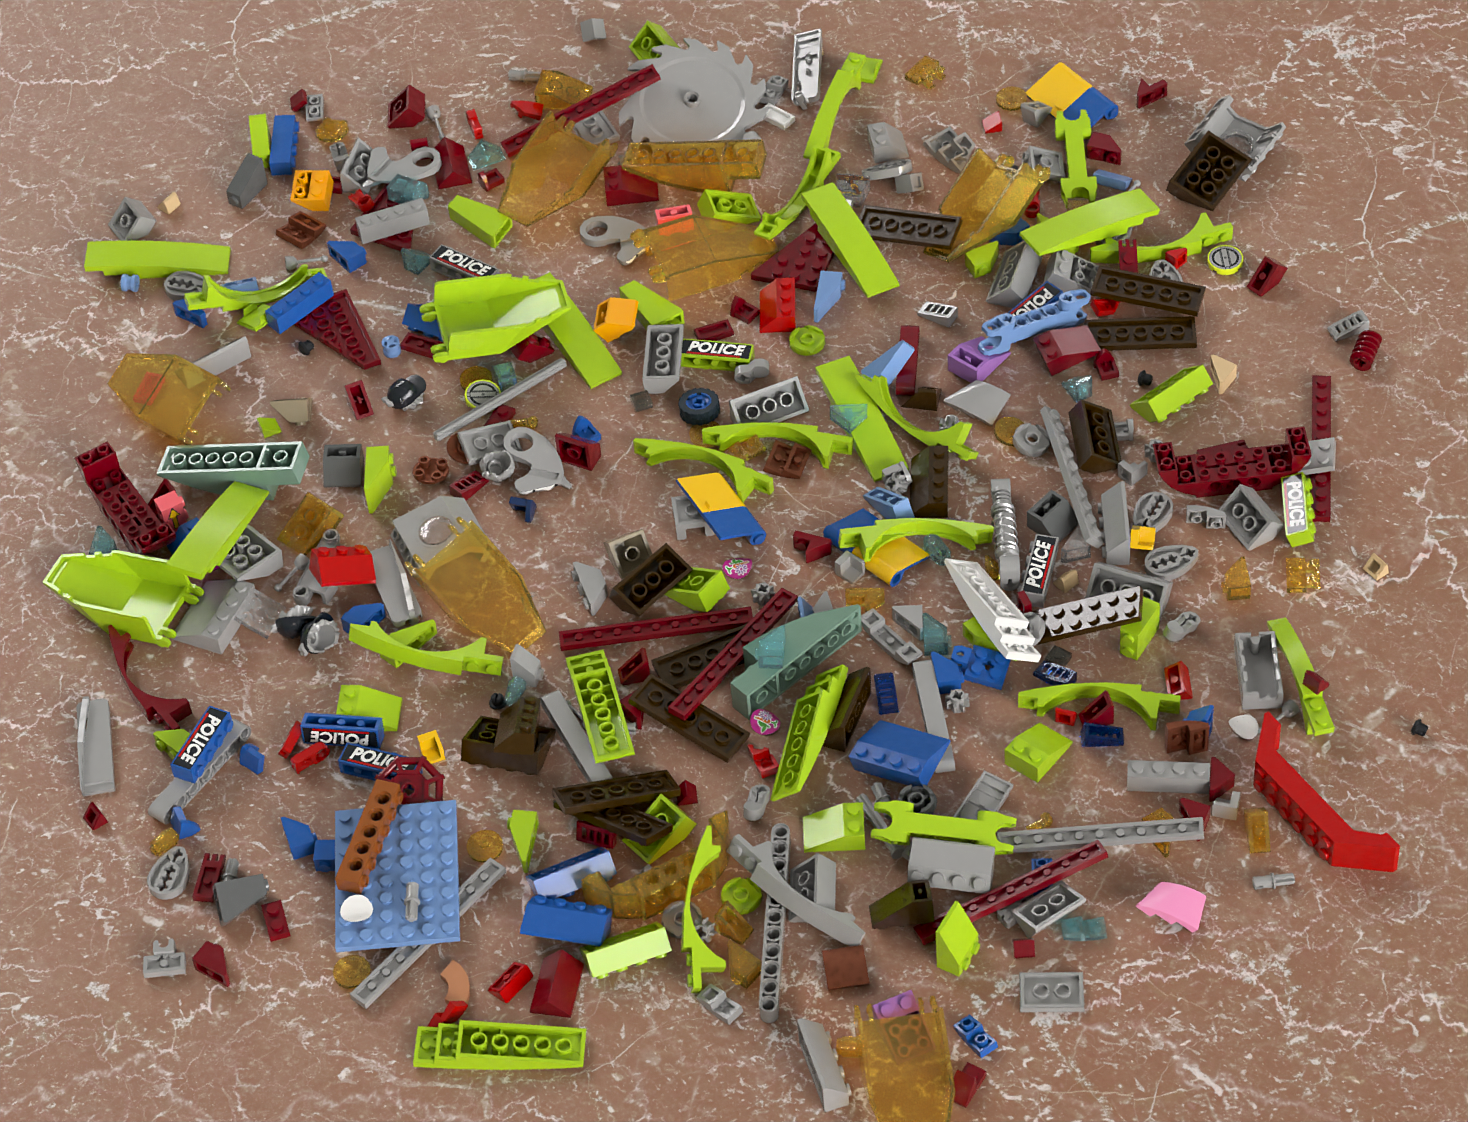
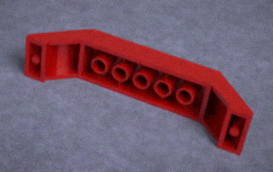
(1313, 815)

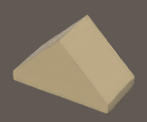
(1222, 372)

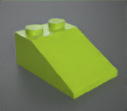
(728, 206)
(378, 475)
(700, 589)
(368, 702)
(1036, 751)
(682, 825)
(835, 829)
(956, 941)

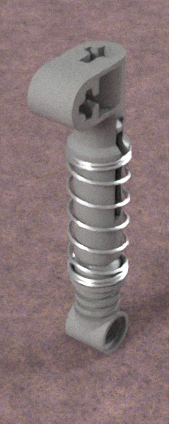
(1007, 550)

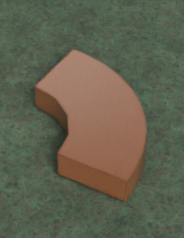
(457, 983)

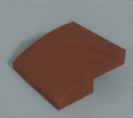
(301, 230)
(787, 460)
(1186, 735)
(845, 967)

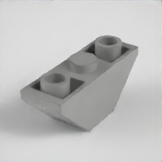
(590, 585)

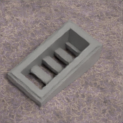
(947, 316)
(1357, 318)

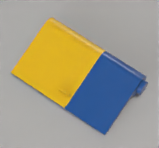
(1069, 93)
(721, 507)
(890, 559)

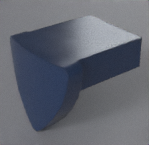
(524, 505)

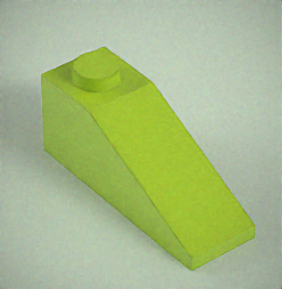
(413, 637)
(523, 831)

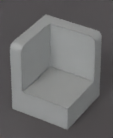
(593, 29)
(909, 182)
(1132, 472)
(849, 567)
(326, 592)
(1227, 808)

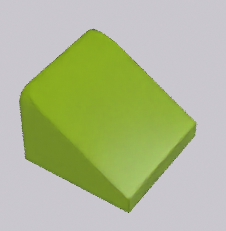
(268, 426)

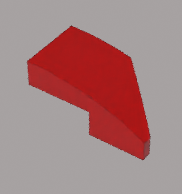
(528, 109)
(1104, 307)
(764, 761)
(450, 1015)

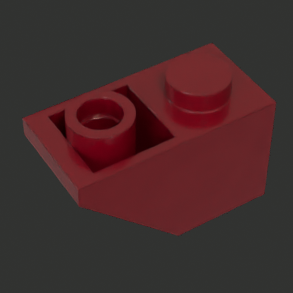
(1104, 149)
(532, 348)

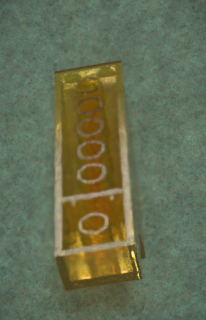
(697, 163)

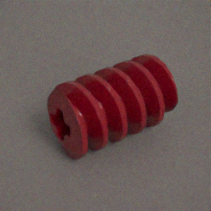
(1365, 350)

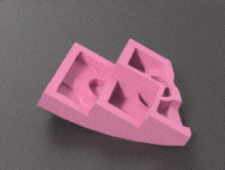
(1174, 904)

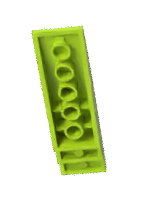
(1090, 222)
(849, 240)
(156, 258)
(581, 346)
(872, 437)
(217, 531)
(600, 706)
(808, 731)
(499, 1046)

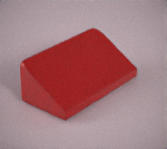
(1178, 680)
(511, 982)

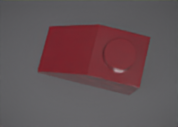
(1267, 276)
(212, 962)

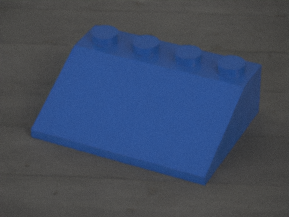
(898, 753)

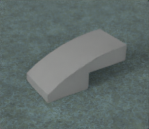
(718, 1004)

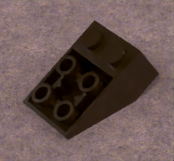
(904, 906)

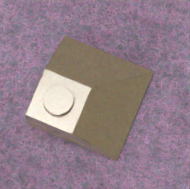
(294, 409)
(628, 551)

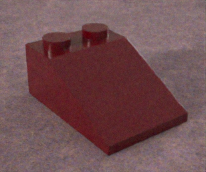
(628, 188)
(1066, 347)

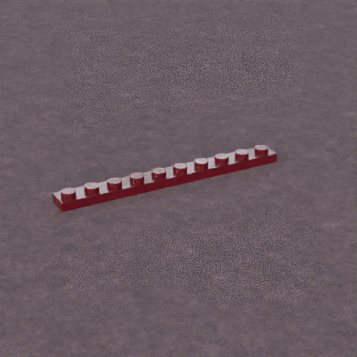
(589, 105)
(1321, 430)
(654, 628)
(731, 655)
(1020, 887)

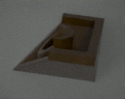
(925, 399)

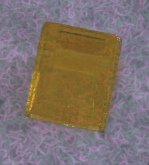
(991, 567)

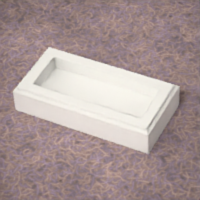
(779, 117)

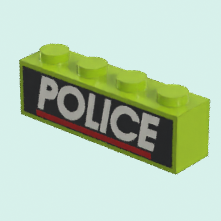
(715, 354)
(1298, 509)

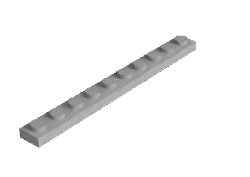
(1071, 477)
(1107, 834)
(405, 956)

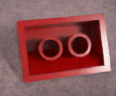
(778, 306)
(342, 565)

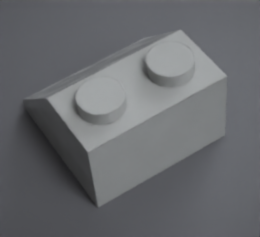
(886, 142)
(131, 220)

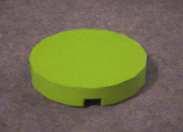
(807, 340)
(742, 894)

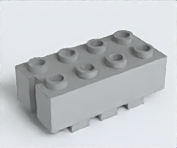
(1258, 670)

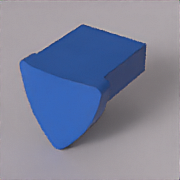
(585, 429)
(252, 758)
(181, 825)

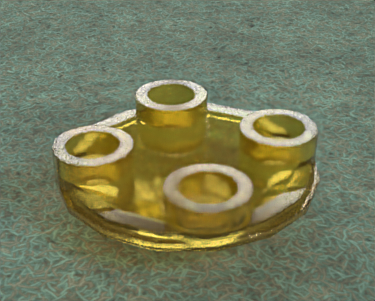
(332, 130)

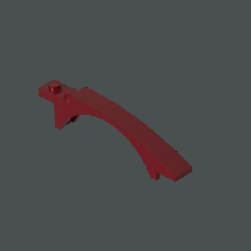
(162, 710)

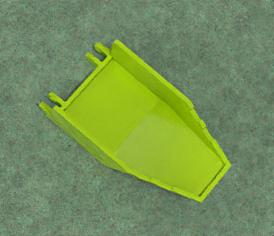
(491, 313)
(123, 591)

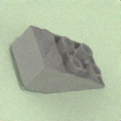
(1070, 271)

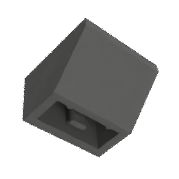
(343, 465)
(1052, 516)

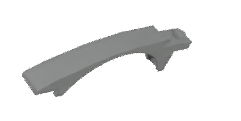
(765, 875)

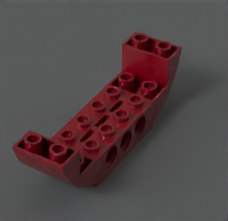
(1224, 470)
(122, 502)

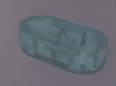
(940, 547)

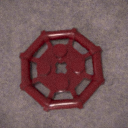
(415, 779)

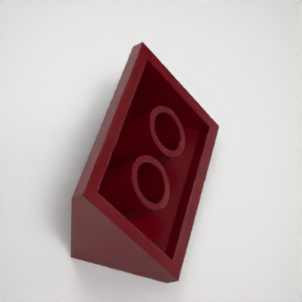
(454, 165)
(557, 985)

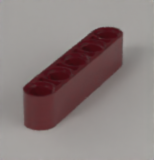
(907, 376)

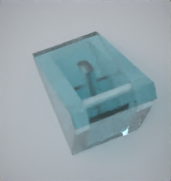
(485, 155)
(415, 260)
(1079, 387)
(848, 416)

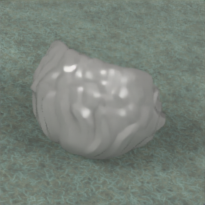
(497, 465)

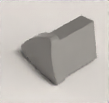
(1124, 430)
(898, 468)

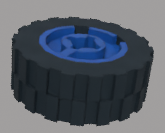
(699, 406)

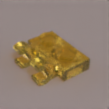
(922, 72)
(1296, 575)

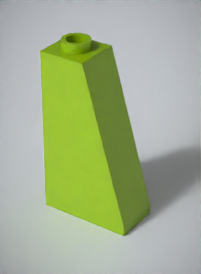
(480, 220)
(651, 307)

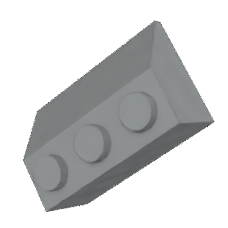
(1250, 517)
(815, 881)

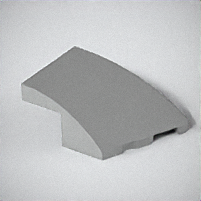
(950, 148)
(979, 401)

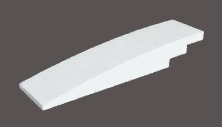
(993, 611)

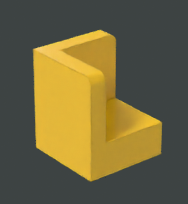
(1142, 537)
(431, 746)

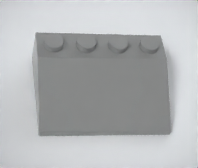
(252, 556)
(212, 621)

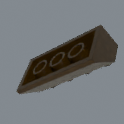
(1094, 437)
(930, 483)
(650, 581)
(849, 709)
(518, 727)

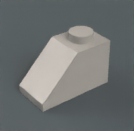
(526, 666)

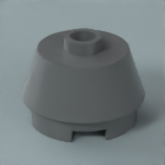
(922, 798)

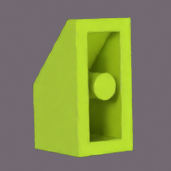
(982, 259)

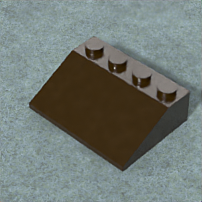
(1208, 172)
(479, 744)

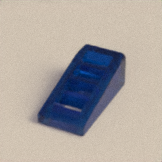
(1063, 672)
(886, 681)
(1090, 739)

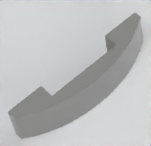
(887, 639)

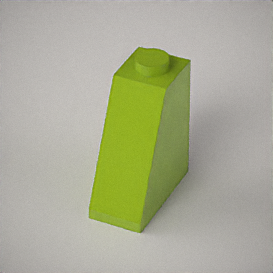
(260, 137)

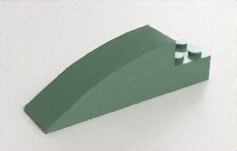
(219, 465)
(807, 645)

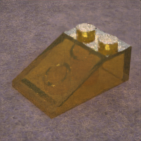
(560, 90)
(308, 524)

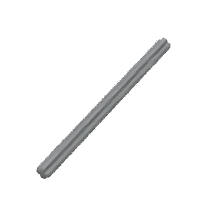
(499, 399)

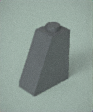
(247, 181)
(238, 895)

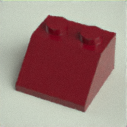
(406, 108)
(577, 450)

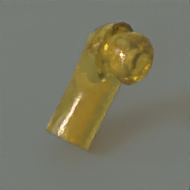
(531, 422)
(1044, 821)

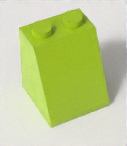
(1137, 635)

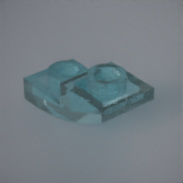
(1078, 930)

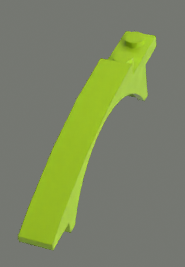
(843, 81)
(818, 168)
(1200, 236)
(215, 295)
(806, 435)
(952, 437)
(743, 478)
(873, 537)
(468, 658)
(1144, 703)
(1315, 713)
(700, 957)

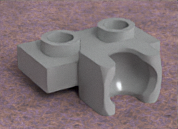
(164, 961)

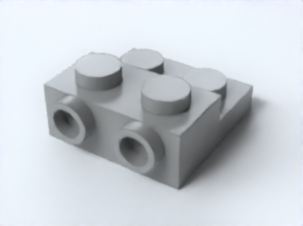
(1045, 158)

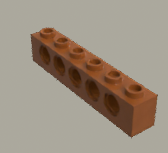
(361, 842)

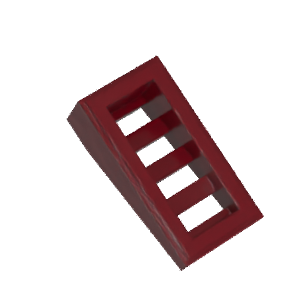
(457, 486)
(601, 841)

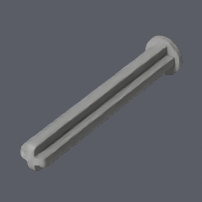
(878, 823)

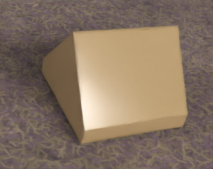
(169, 203)
(1376, 567)
(1067, 581)

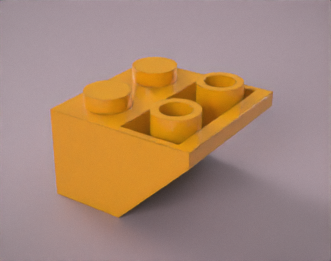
(312, 189)
(615, 318)

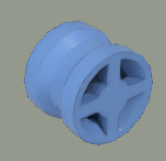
(130, 283)
(391, 346)

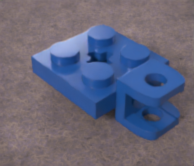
(974, 668)

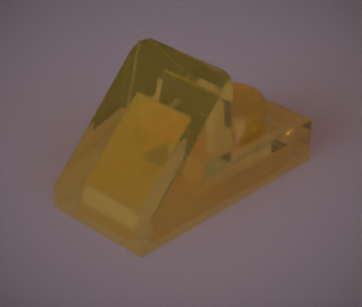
(865, 597)

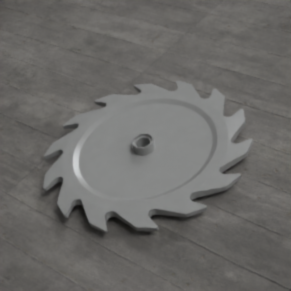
(698, 96)

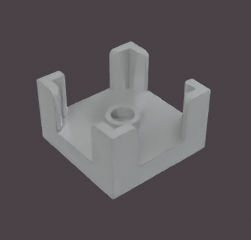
(687, 517)

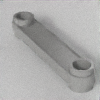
(301, 592)

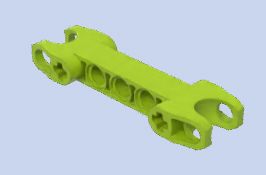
(1073, 134)
(910, 824)

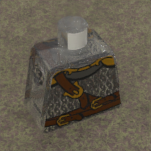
(853, 188)

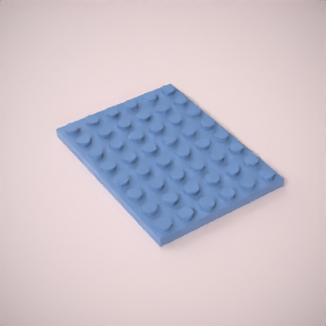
(418, 850)

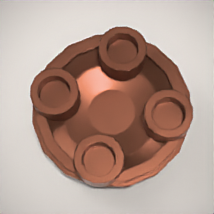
(430, 470)

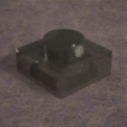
(641, 401)
(1058, 656)

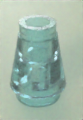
(515, 690)

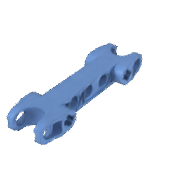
(1012, 328)

